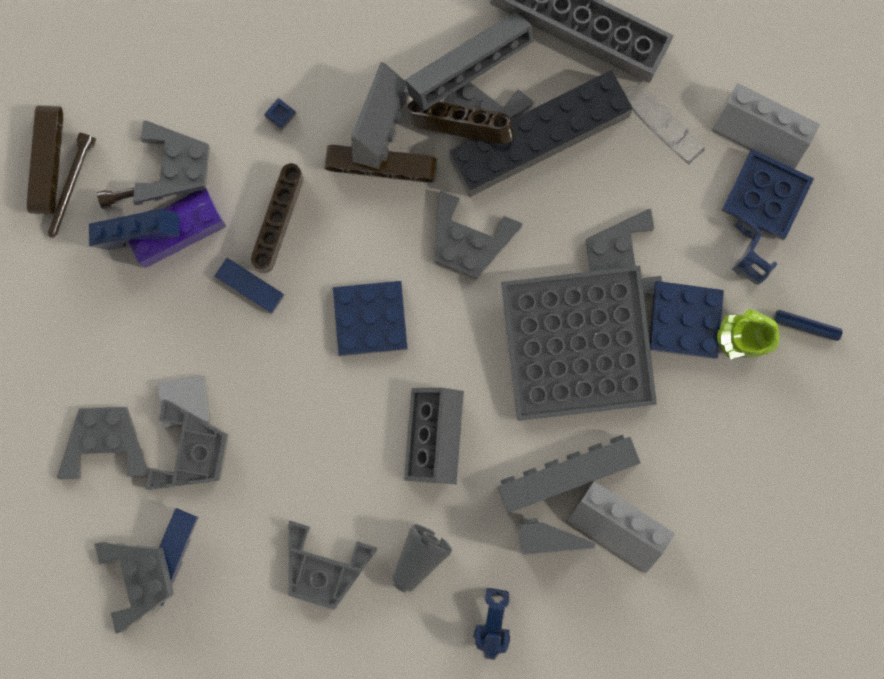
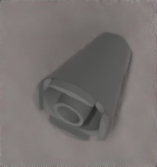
(419, 557)

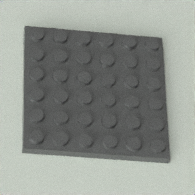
(578, 343)

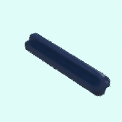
(808, 325)

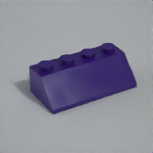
(196, 221)

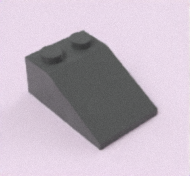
(543, 538)

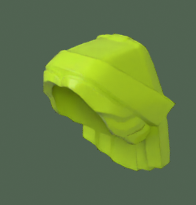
(748, 335)

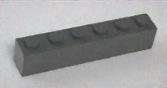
(469, 60)
(569, 474)

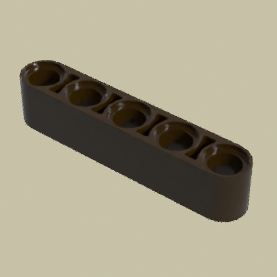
(463, 122)
(45, 159)
(397, 166)
(277, 207)

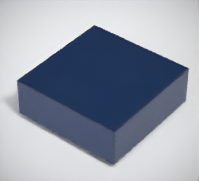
(280, 114)

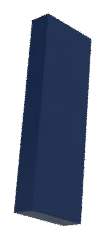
(249, 285)

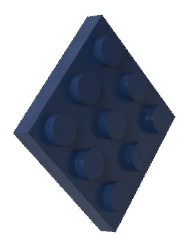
(767, 194)
(370, 318)
(686, 319)

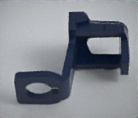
(749, 257)
(491, 637)

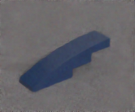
(177, 540)

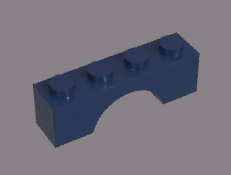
(115, 232)

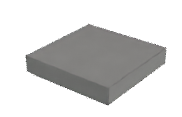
(187, 393)

